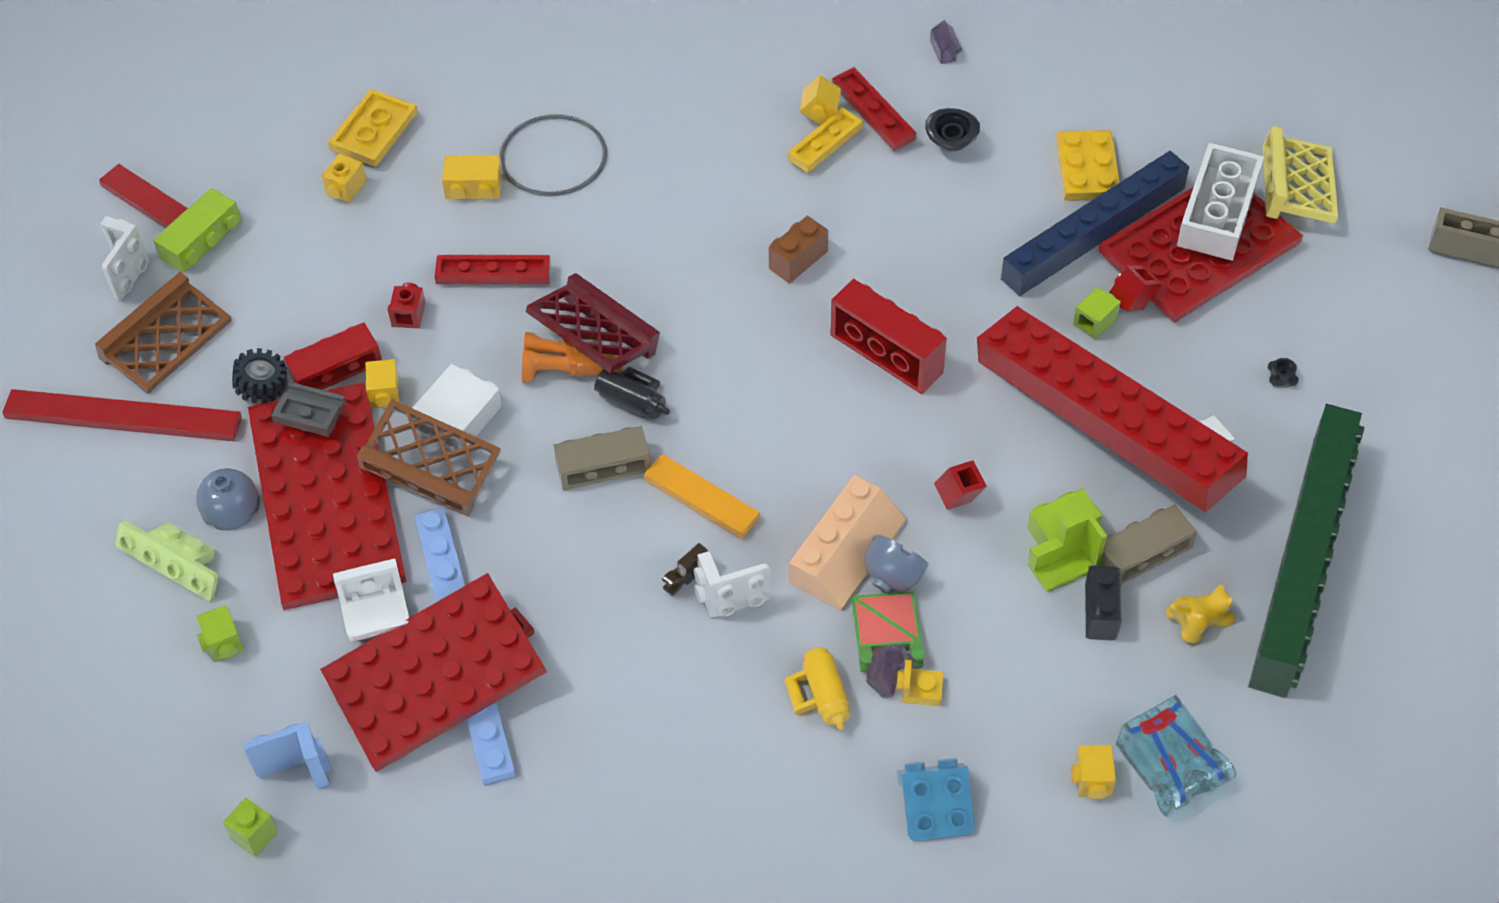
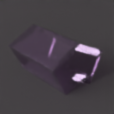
(945, 42)

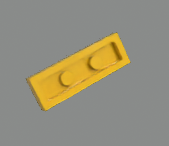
(825, 140)

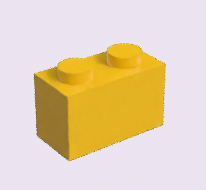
(472, 176)

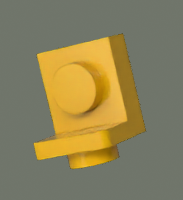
(920, 686)

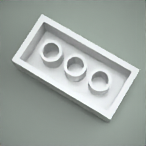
(1220, 201)

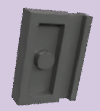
(308, 409)

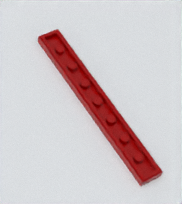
(122, 415)

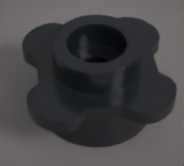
(1285, 366)

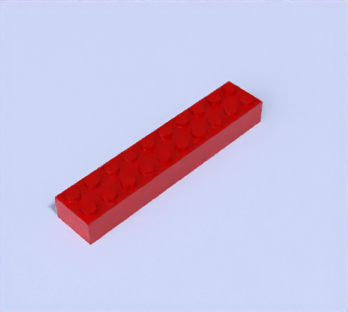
(1113, 408)

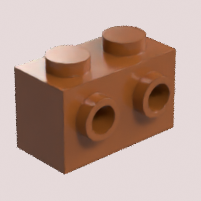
(798, 249)

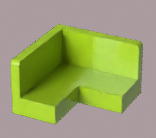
(1070, 553)

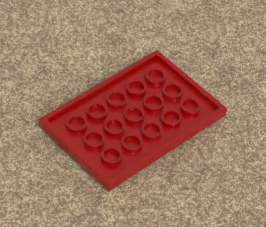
(1189, 275)
(432, 672)

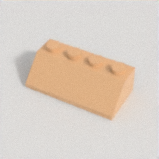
(834, 553)

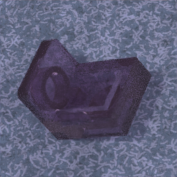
(885, 667)

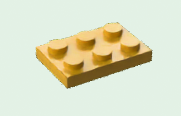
(373, 127)
(1086, 163)

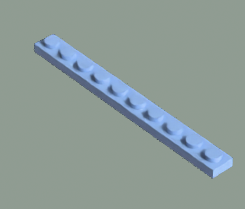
(446, 578)

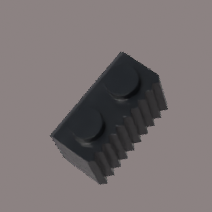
(1103, 602)

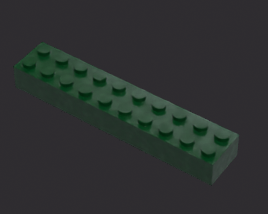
(1307, 553)

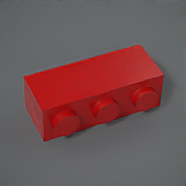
(333, 358)

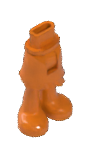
(572, 361)

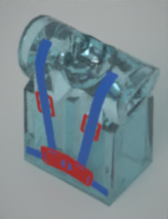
(1173, 755)

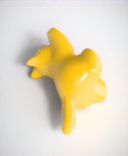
(1200, 612)

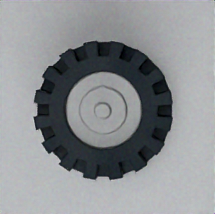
(259, 376)

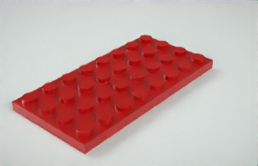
(320, 503)

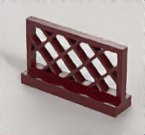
(601, 313)

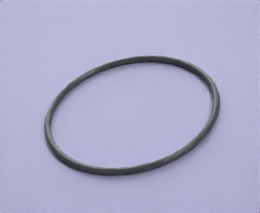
(555, 192)

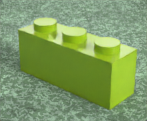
(197, 230)

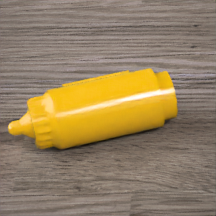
(825, 686)

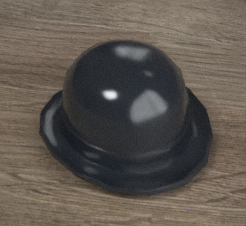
(952, 128)

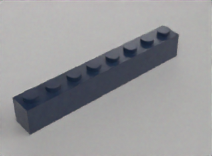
(1094, 223)

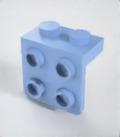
(288, 749)

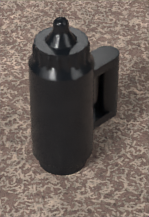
(632, 391)

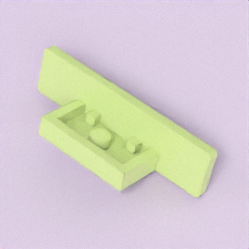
(171, 554)

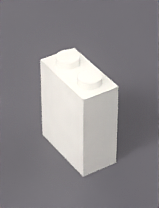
(459, 401)

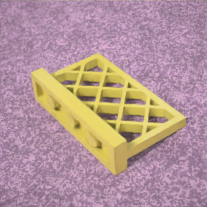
(1278, 174)

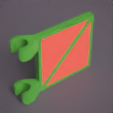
(884, 622)

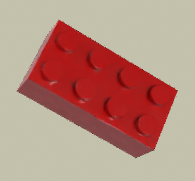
(888, 336)

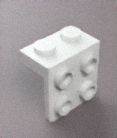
(126, 257)
(732, 591)
(371, 599)

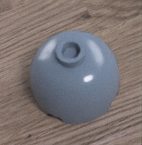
(227, 499)
(893, 565)

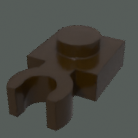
(684, 571)

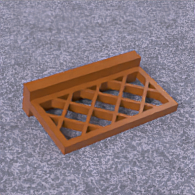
(142, 322)
(422, 481)

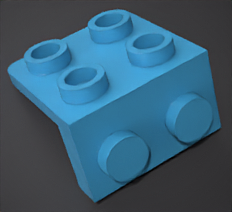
(937, 799)

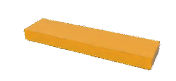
(702, 496)

